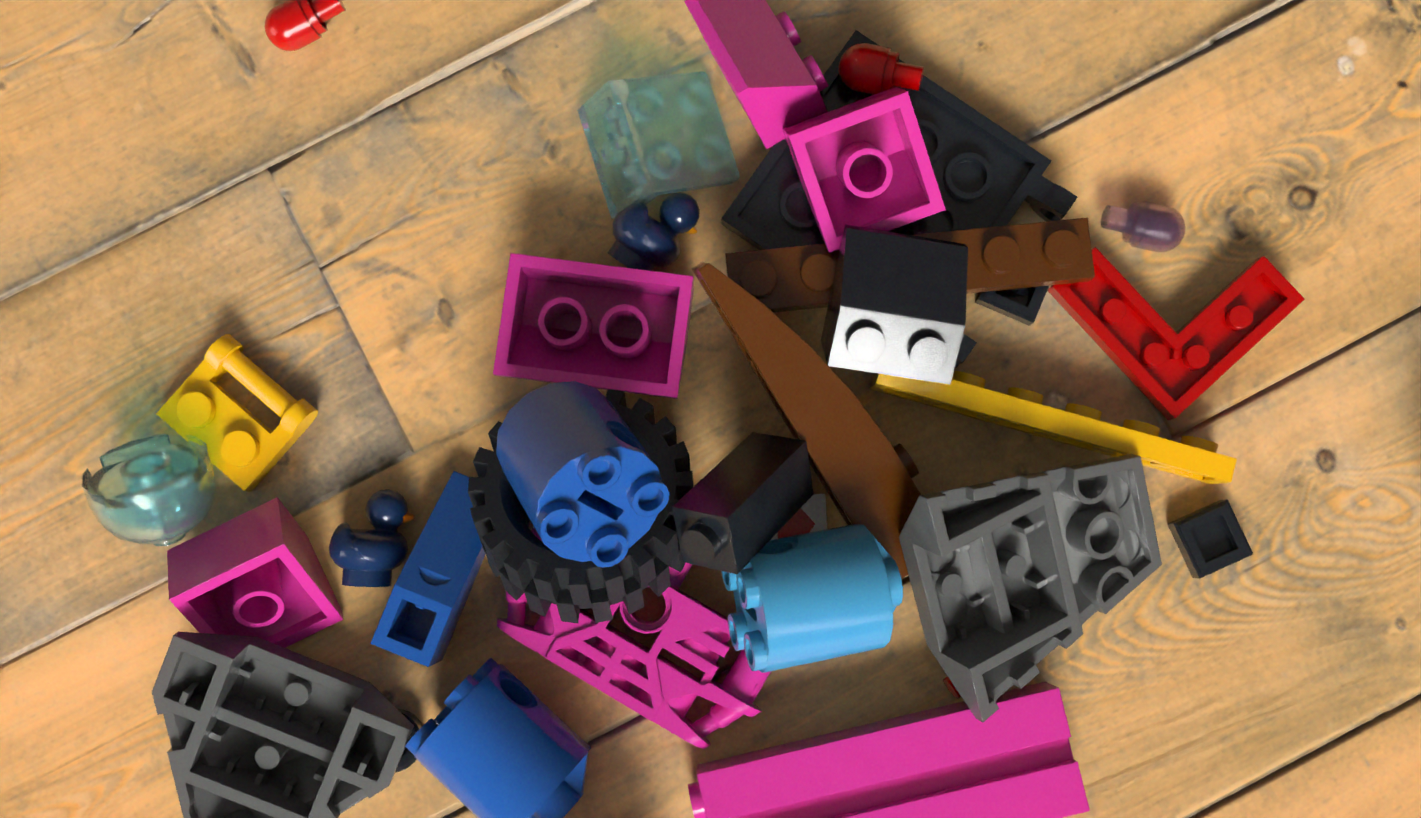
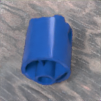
(580, 473)
(503, 749)

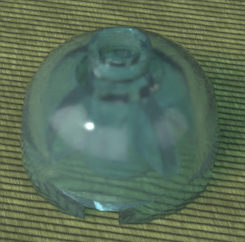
(152, 489)

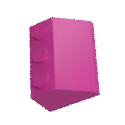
(594, 325)

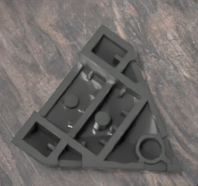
(272, 730)

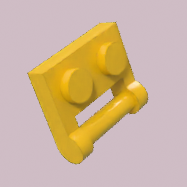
(234, 436)

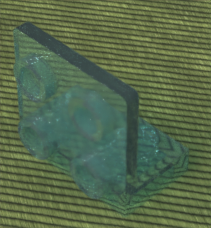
(656, 138)

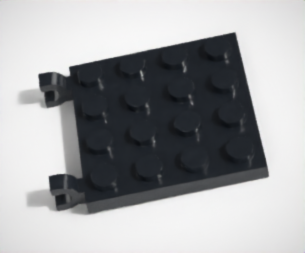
(976, 164)

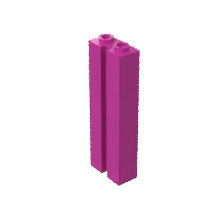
(910, 767)

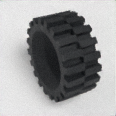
(572, 585)

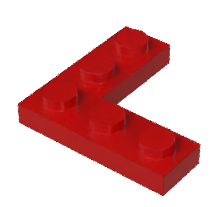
(1182, 364)

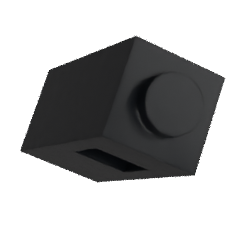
(743, 502)

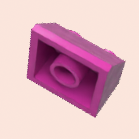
(761, 63)
(865, 166)
(253, 579)

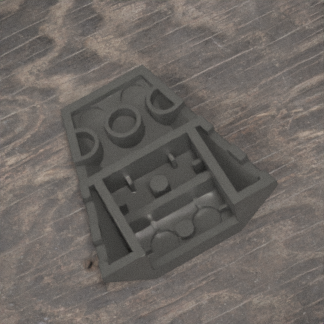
(1022, 565)

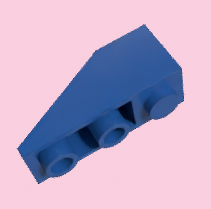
(434, 581)

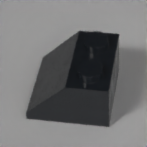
(897, 305)

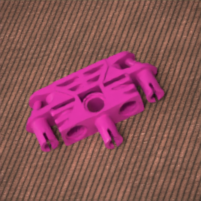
(640, 674)

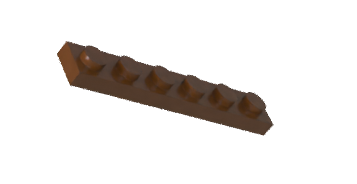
(996, 261)

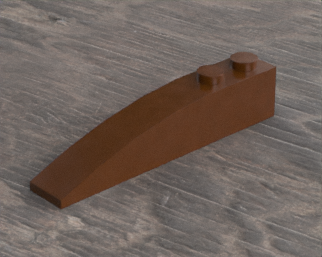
(844, 444)

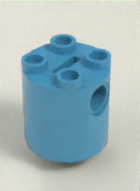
(814, 598)

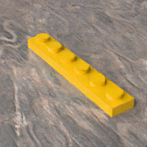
(1074, 426)

